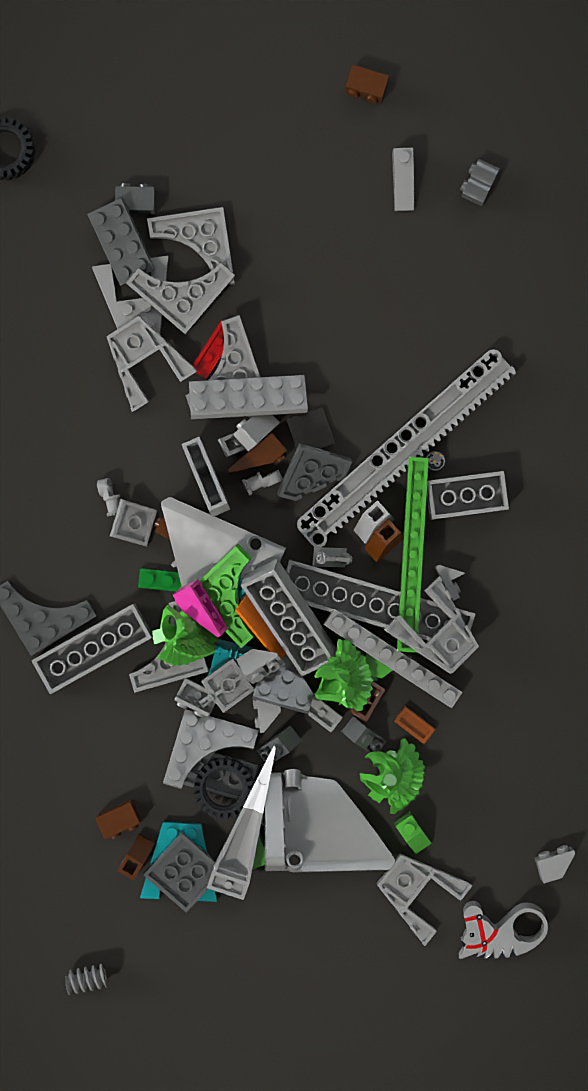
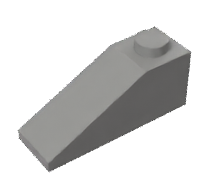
(403, 179)

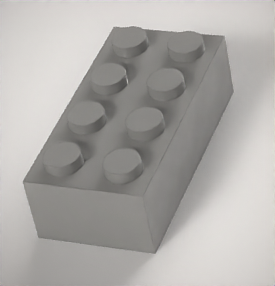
(467, 495)

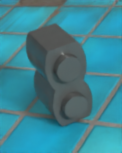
(480, 182)

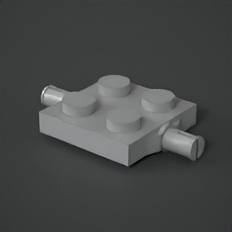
(226, 686)

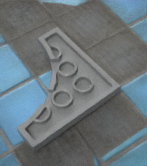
(200, 230)
(181, 301)
(237, 357)
(161, 673)
(200, 738)

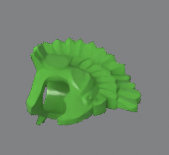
(185, 640)
(345, 677)
(399, 776)

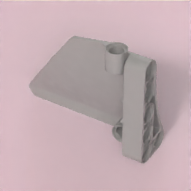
(205, 540)

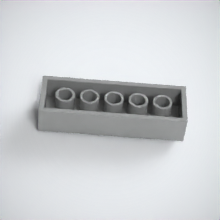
(288, 616)
(92, 648)

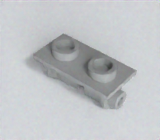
(331, 557)

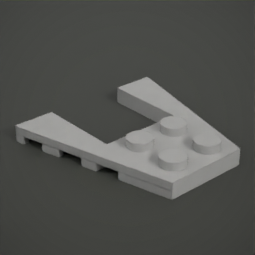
(129, 309)
(133, 344)
(450, 644)
(405, 882)

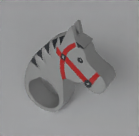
(498, 940)

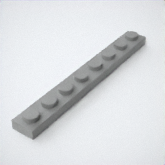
(392, 658)

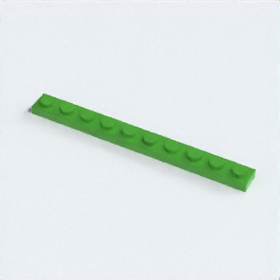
(413, 545)

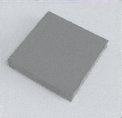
(133, 522)

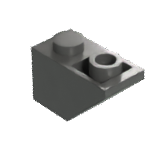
(363, 735)
(283, 742)

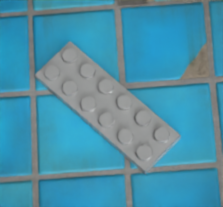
(248, 397)

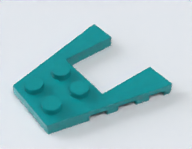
(168, 833)

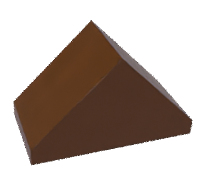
(368, 708)

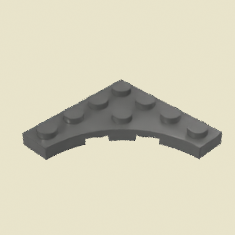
(38, 624)

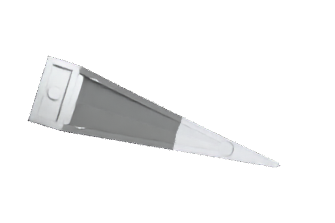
(235, 862)

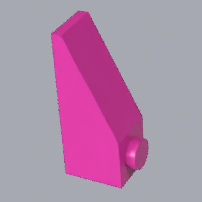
(198, 605)

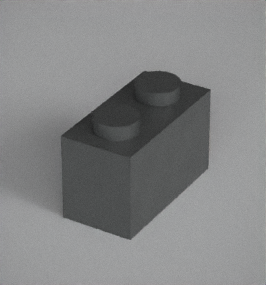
(137, 199)

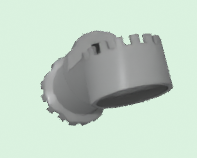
(257, 481)
(106, 492)

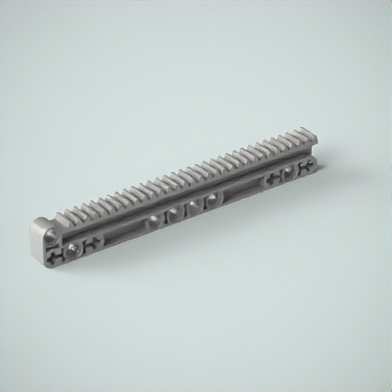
(438, 416)

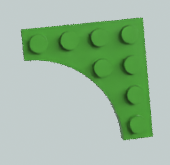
(222, 588)

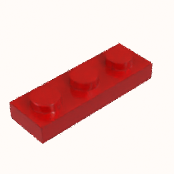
(210, 354)

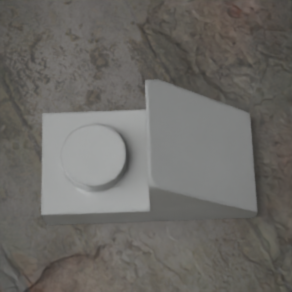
(230, 445)
(447, 575)

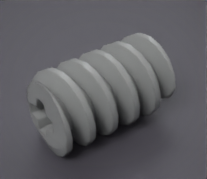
(87, 979)

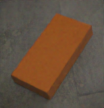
(414, 724)

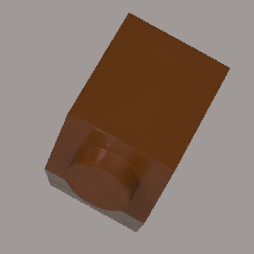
(263, 454)

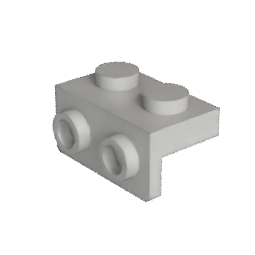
(190, 695)

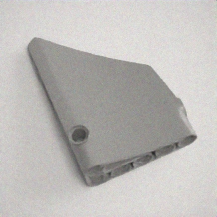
(318, 827)

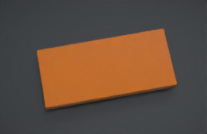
(255, 622)

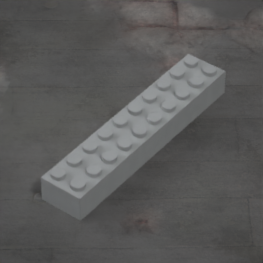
(363, 599)

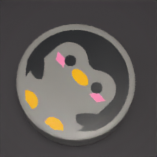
(436, 460)

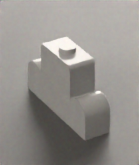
(206, 477)

